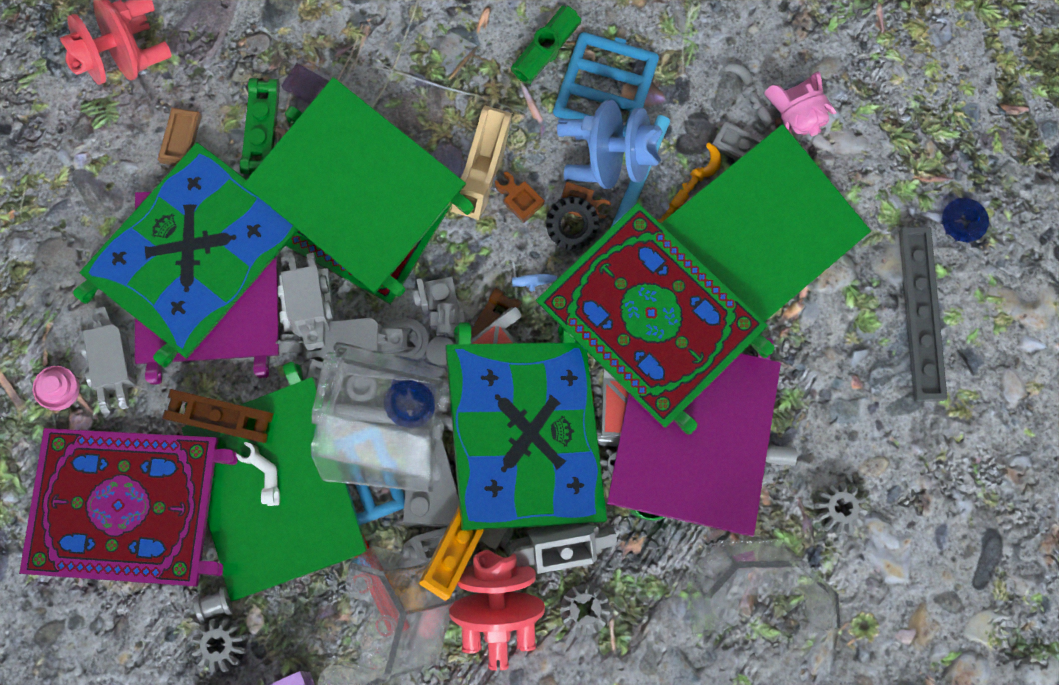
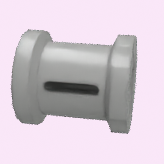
(212, 605)

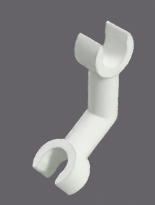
(270, 493)

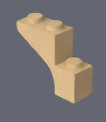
(484, 158)

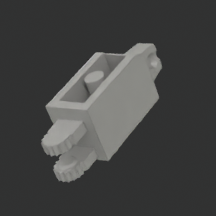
(306, 301)
(361, 333)
(107, 359)
(561, 546)

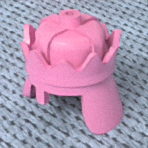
(803, 106)

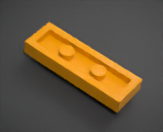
(450, 558)

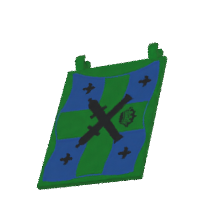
(187, 252)
(523, 433)

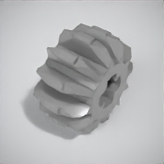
(840, 521)
(207, 646)

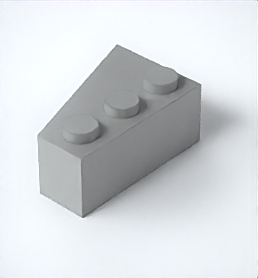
(436, 507)

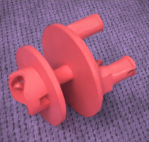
(117, 25)
(496, 607)

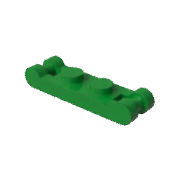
(260, 123)

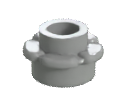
(290, 344)

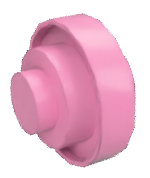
(56, 388)

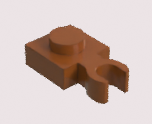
(579, 191)
(520, 199)

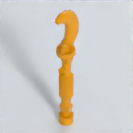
(697, 175)

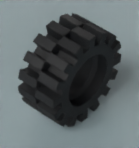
(577, 240)

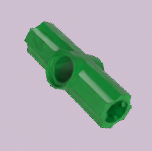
(536, 56)

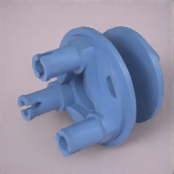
(608, 145)

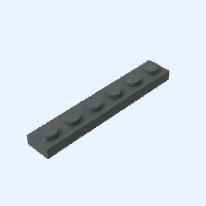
(922, 314)

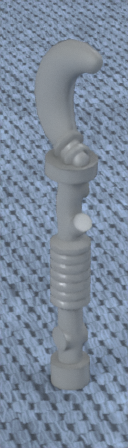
(748, 91)

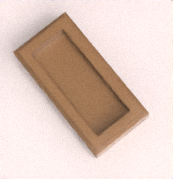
(179, 135)

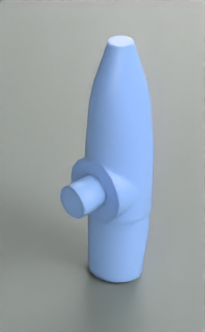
(533, 280)

